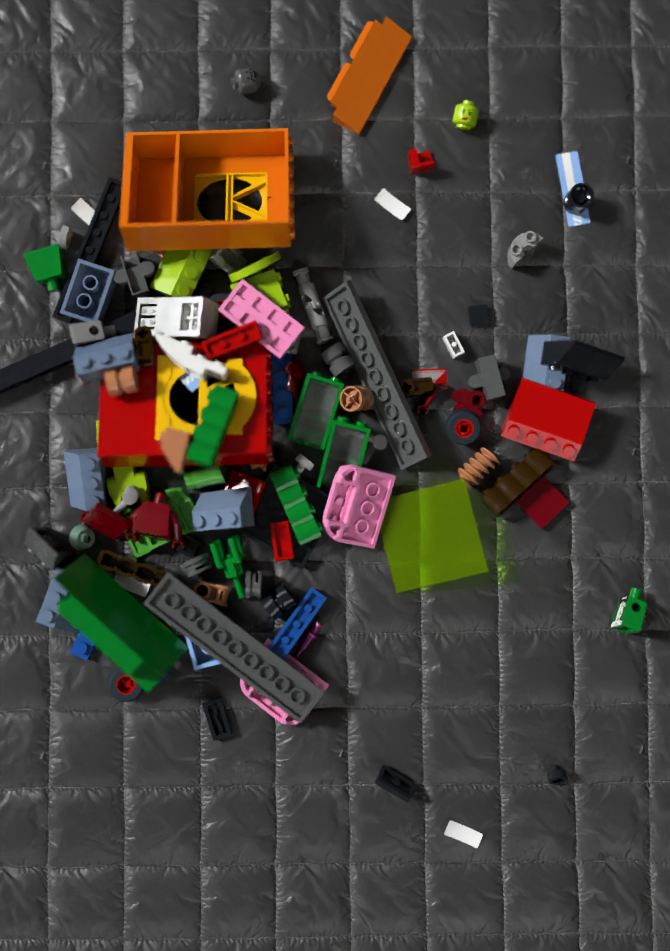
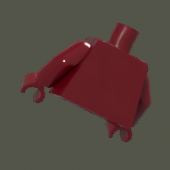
(156, 521)

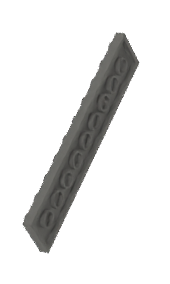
(376, 375)
(234, 647)

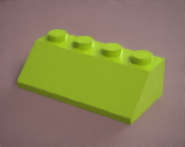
(180, 272)

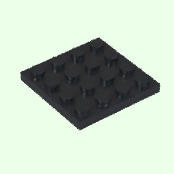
(271, 510)

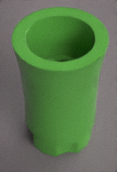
(203, 476)

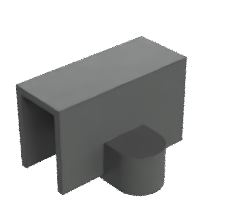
(136, 275)
(489, 378)

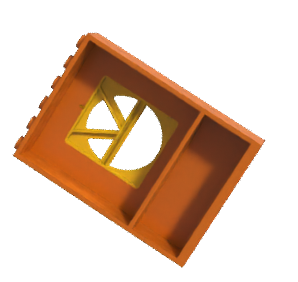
(171, 170)

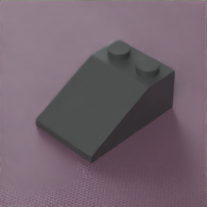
(47, 547)

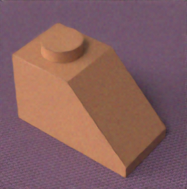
(174, 446)

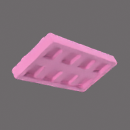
(276, 326)

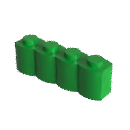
(213, 427)
(295, 504)

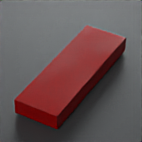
(232, 340)

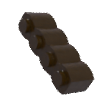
(517, 482)
(132, 567)

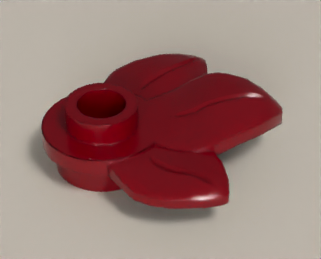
(297, 373)
(465, 401)

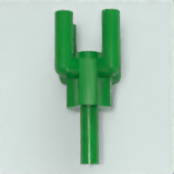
(231, 561)

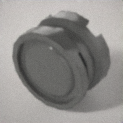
(199, 561)
(254, 584)

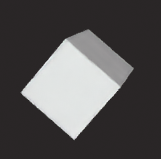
(453, 345)

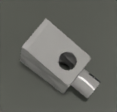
(82, 332)

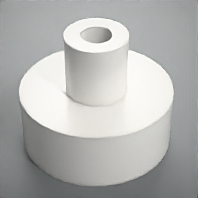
(303, 463)

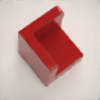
(420, 161)

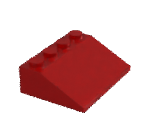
(548, 419)

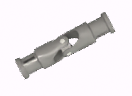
(307, 293)

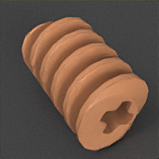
(477, 466)

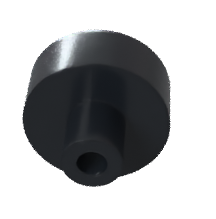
(557, 776)

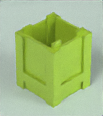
(270, 286)

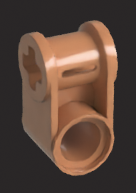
(214, 593)

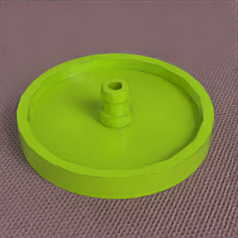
(255, 267)

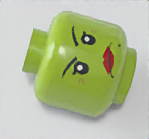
(465, 115)

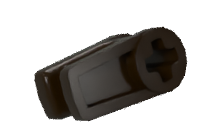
(144, 346)
(417, 386)

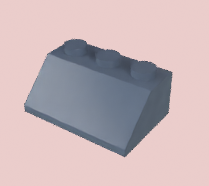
(89, 292)
(105, 355)
(532, 366)
(86, 478)
(223, 510)
(48, 613)

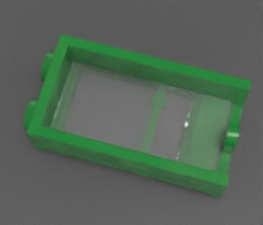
(316, 411)
(344, 447)

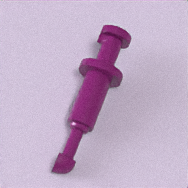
(309, 637)

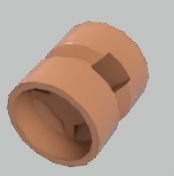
(121, 381)

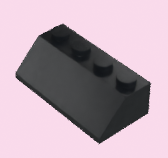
(580, 360)

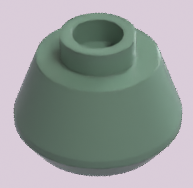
(82, 537)

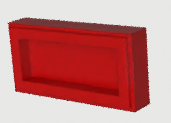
(282, 540)

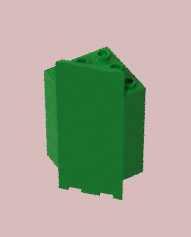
(117, 623)

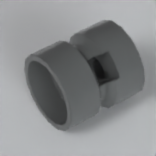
(337, 359)

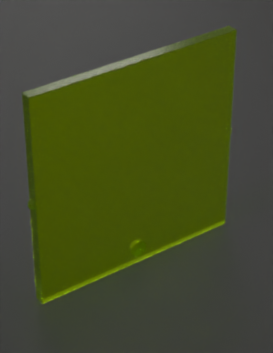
(432, 536)

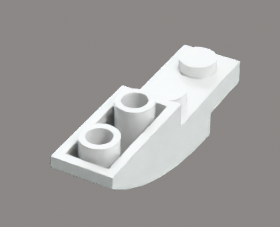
(184, 357)

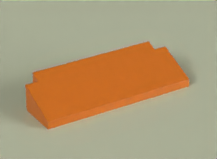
(365, 79)

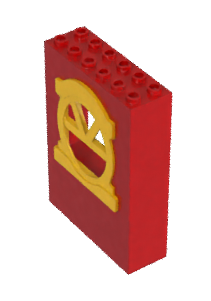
(134, 421)

